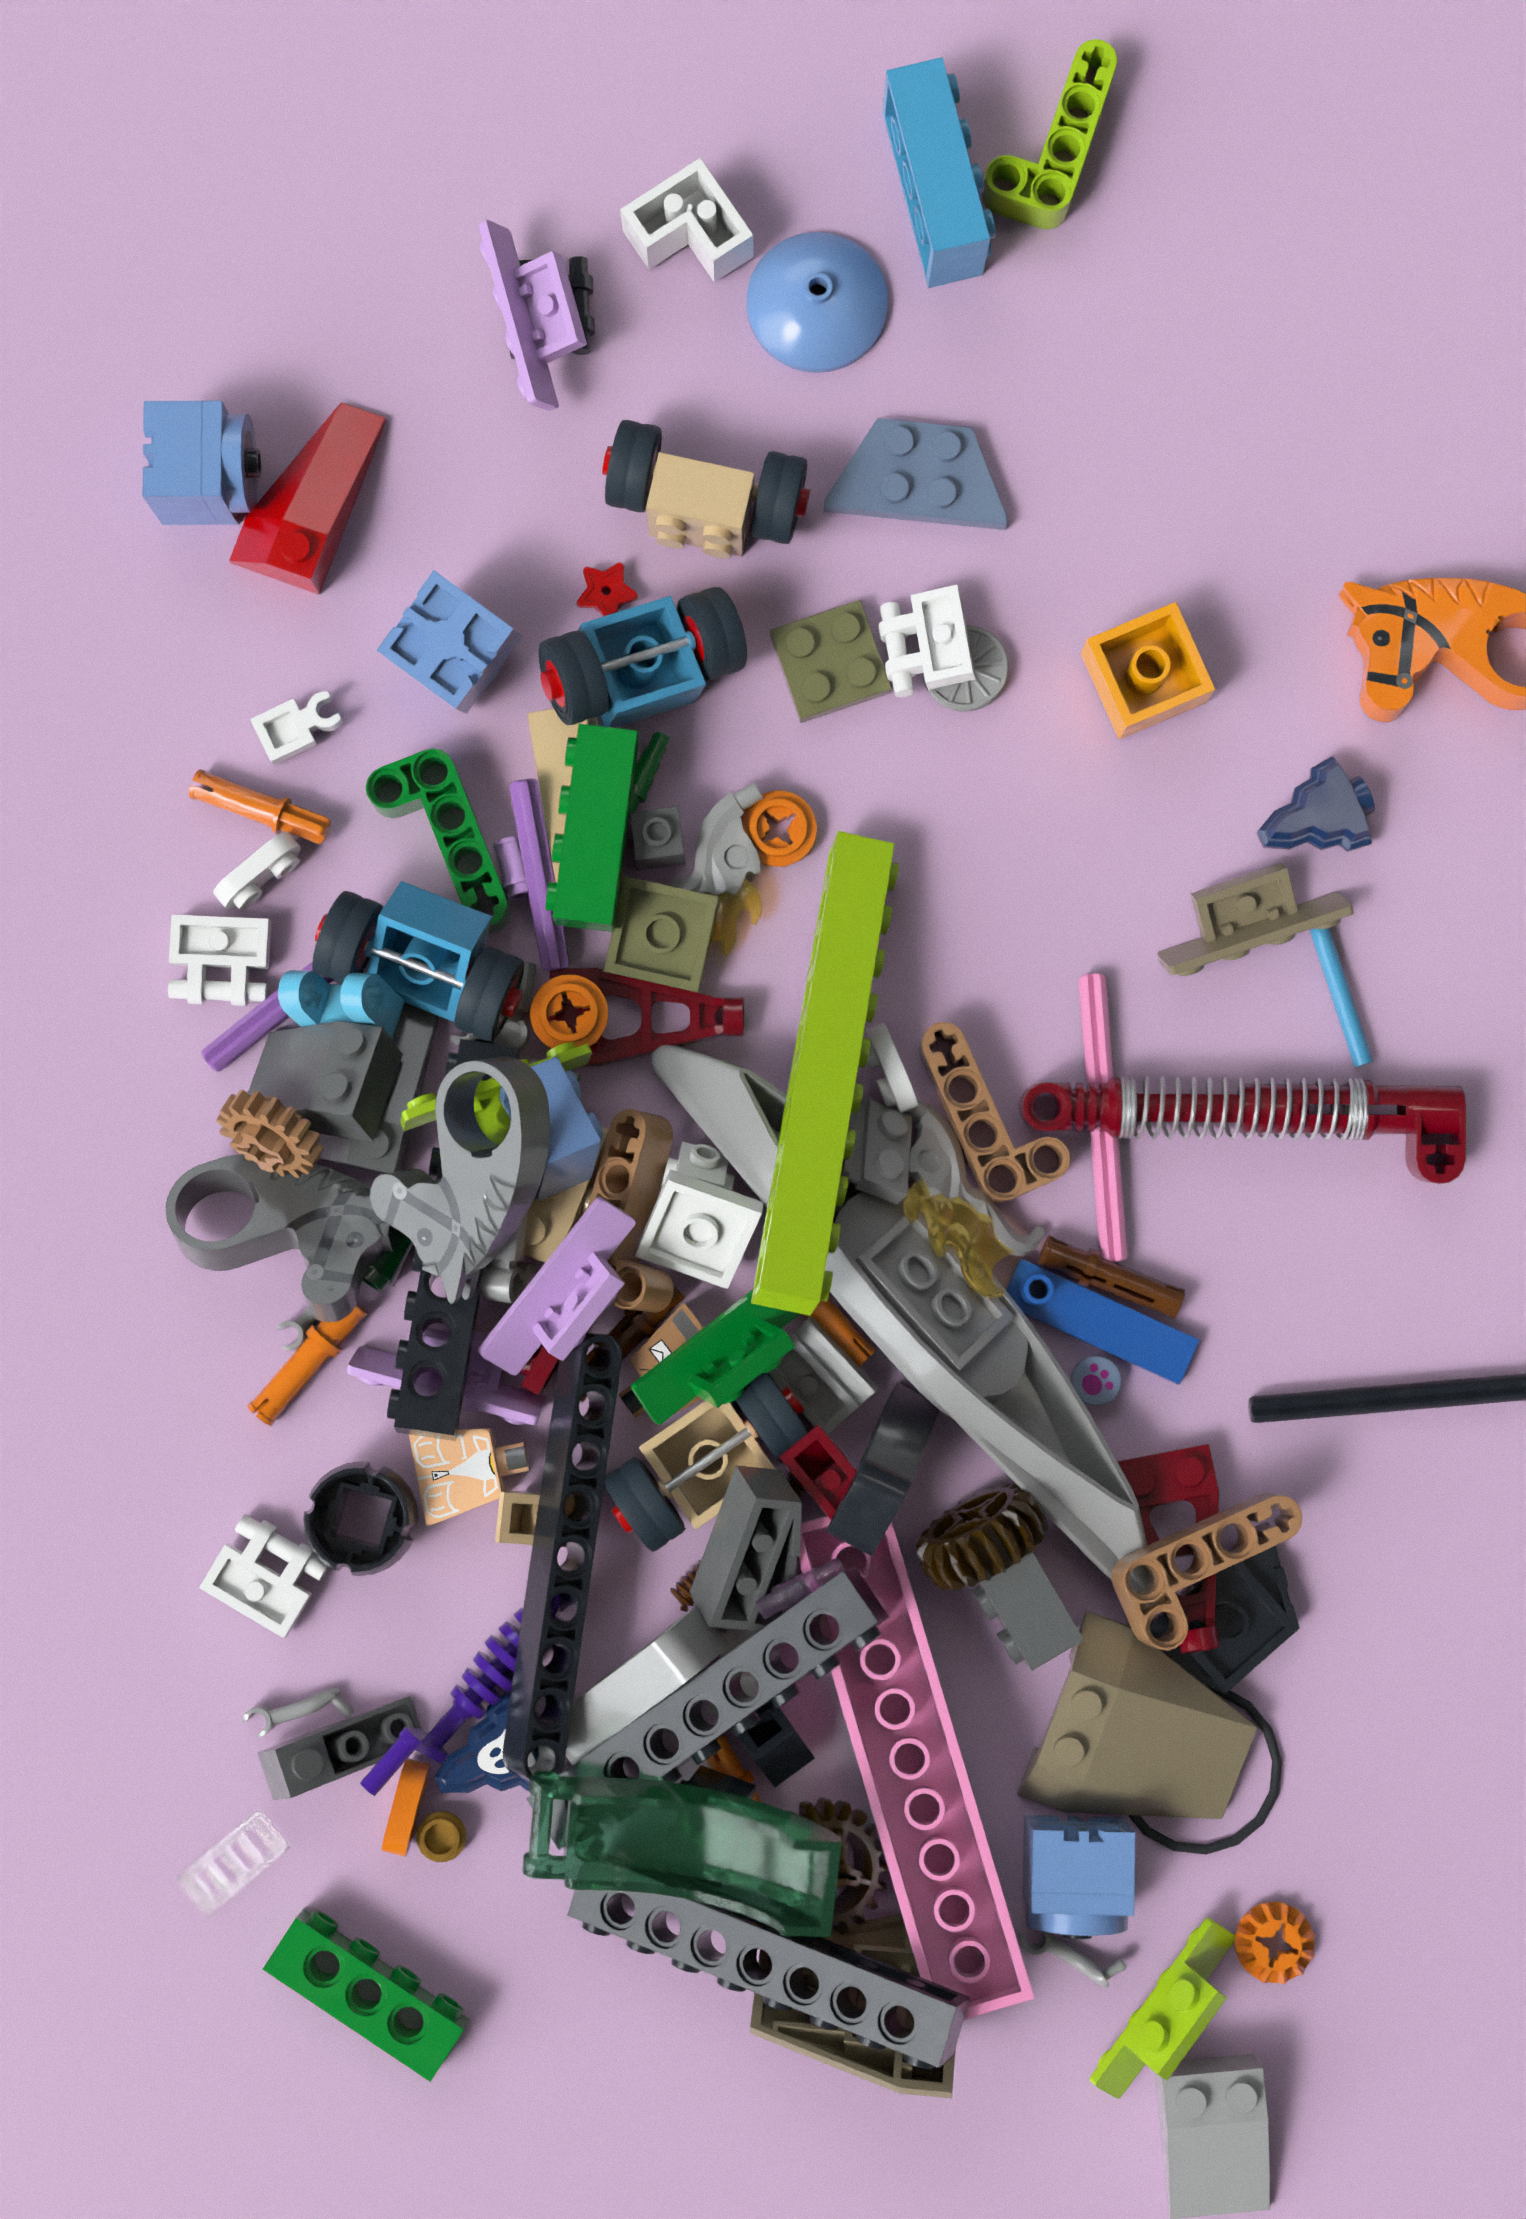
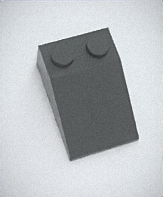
(331, 1075)

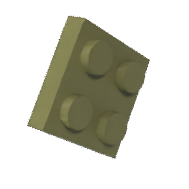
(830, 661)
(662, 934)

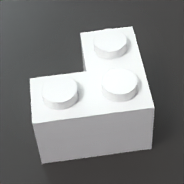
(690, 212)

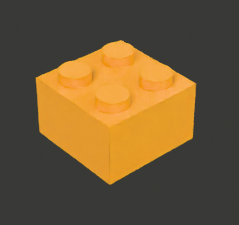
(1147, 670)

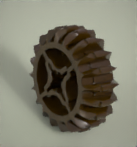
(981, 1537)
(864, 1876)

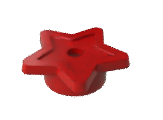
(611, 578)

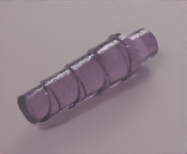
(793, 1591)

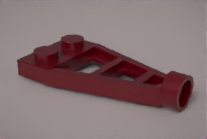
(646, 994)
(1171, 1479)

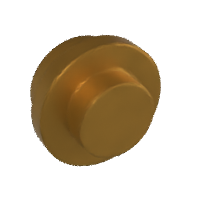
(441, 1836)

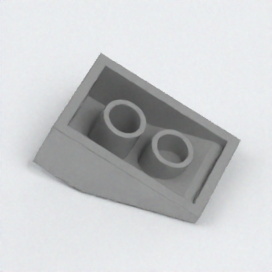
(1215, 2136)

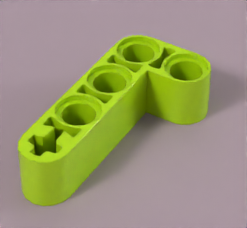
(1065, 134)

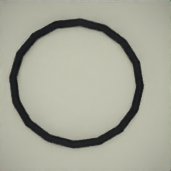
(1264, 1810)

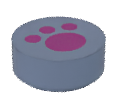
(1096, 1380)

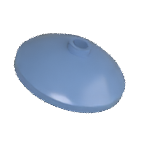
(810, 329)

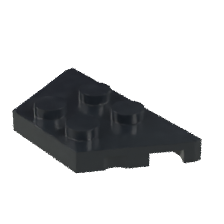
(1250, 1619)

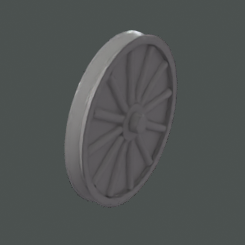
(990, 672)

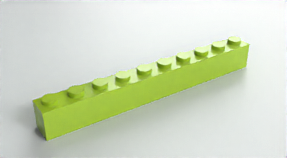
(824, 1076)

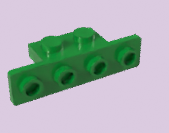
(717, 1360)

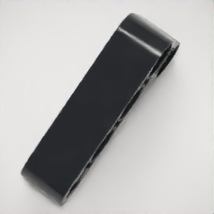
(885, 1470)

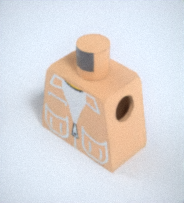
(463, 1471)

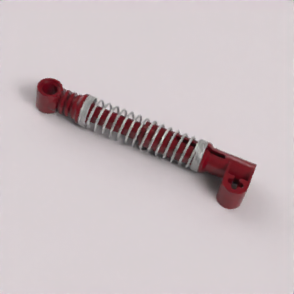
(1268, 1110)

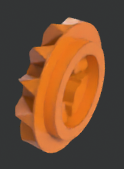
(801, 831)
(549, 1002)
(1265, 1921)

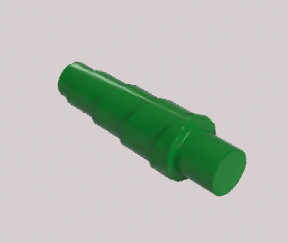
(647, 768)

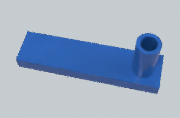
(1101, 1322)

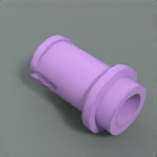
(512, 868)

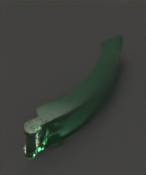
(687, 1847)

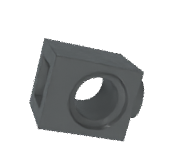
(657, 838)

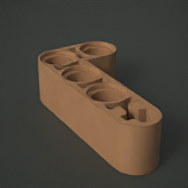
(983, 1110)
(636, 1149)
(1208, 1559)

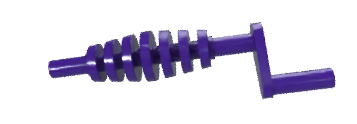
(465, 1704)

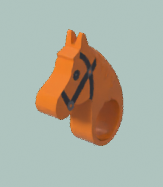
(1427, 622)

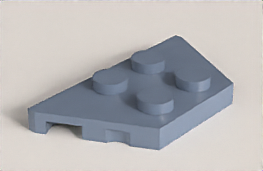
(919, 476)

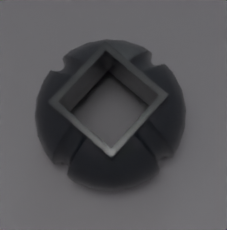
(328, 1505)

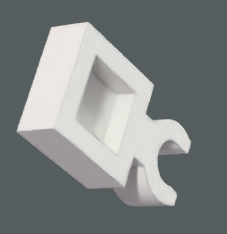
(288, 729)

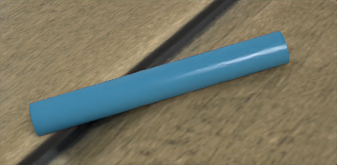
(1341, 997)

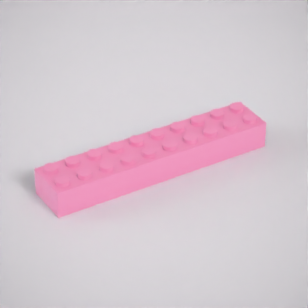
(920, 1787)

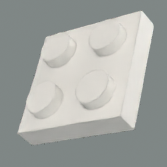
(699, 1229)

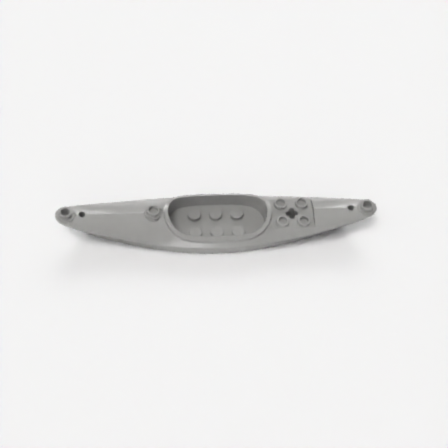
(958, 1348)

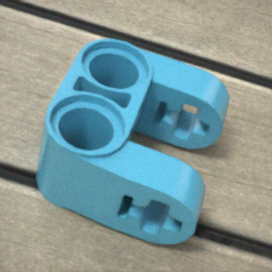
(359, 1000)

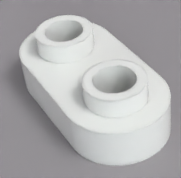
(244, 883)
(895, 1085)

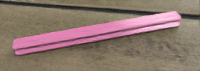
(1104, 1147)

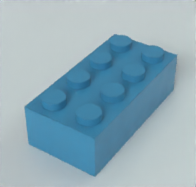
(937, 172)

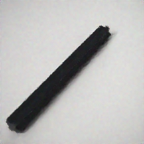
(1387, 1398)

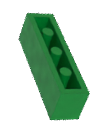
(595, 827)

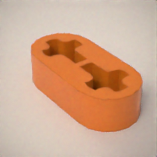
(406, 1807)

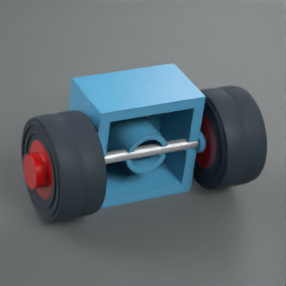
(642, 659)
(426, 953)

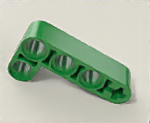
(452, 843)

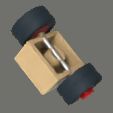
(701, 500)
(698, 1460)

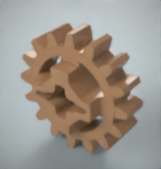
(270, 1133)

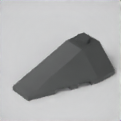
(388, 1151)

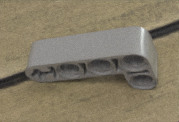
(642, 1682)

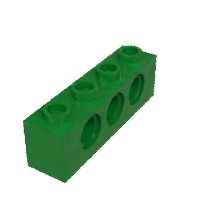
(377, 2020)

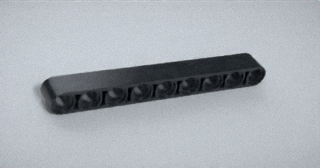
(573, 1577)

